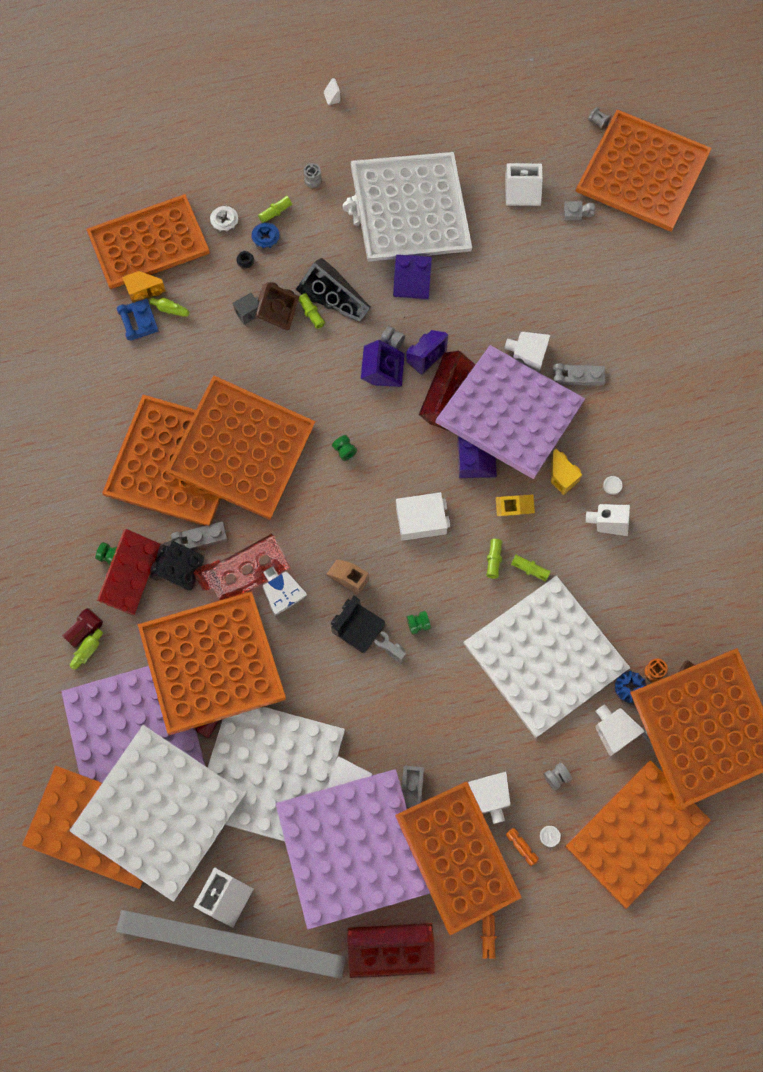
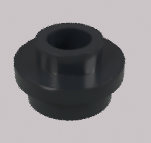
(245, 255)

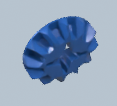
(265, 228)
(623, 692)

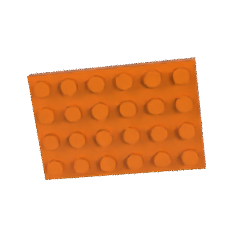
(148, 240)
(57, 812)
(636, 835)
(458, 857)

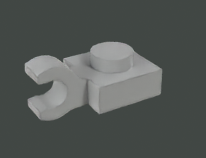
(574, 210)
(395, 651)

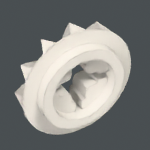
(220, 213)

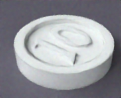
(612, 485)
(550, 836)

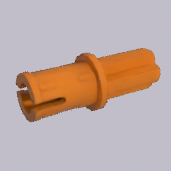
(488, 937)

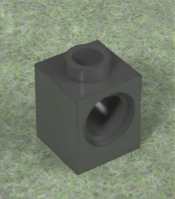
(246, 308)

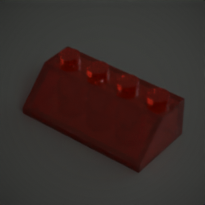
(448, 378)
(391, 950)

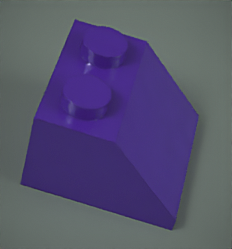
(412, 276)
(427, 350)
(382, 364)
(474, 461)

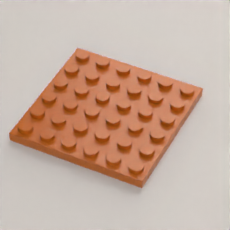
(643, 170)
(240, 447)
(142, 461)
(210, 663)
(704, 727)

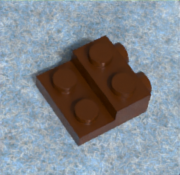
(276, 305)

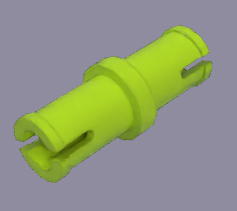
(275, 209)
(311, 311)
(494, 558)
(530, 567)

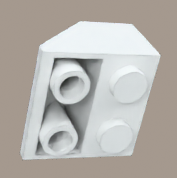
(523, 184)
(223, 897)

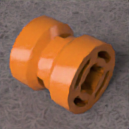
(651, 671)

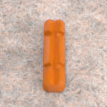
(522, 847)

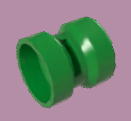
(344, 447)
(105, 553)
(418, 622)

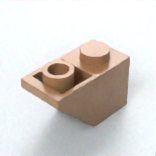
(349, 575)

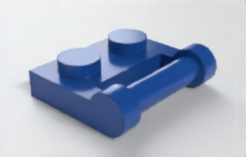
(143, 317)

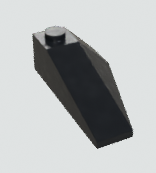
(329, 288)

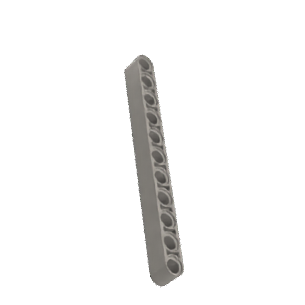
(231, 944)

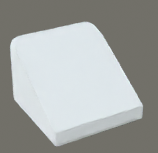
(332, 92)

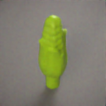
(168, 306)
(86, 649)

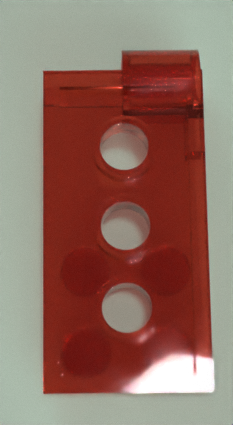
(214, 574)

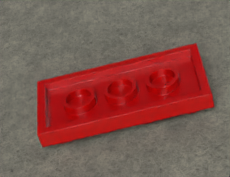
(128, 572)

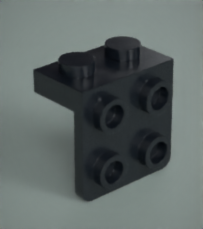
(176, 564)
(357, 625)

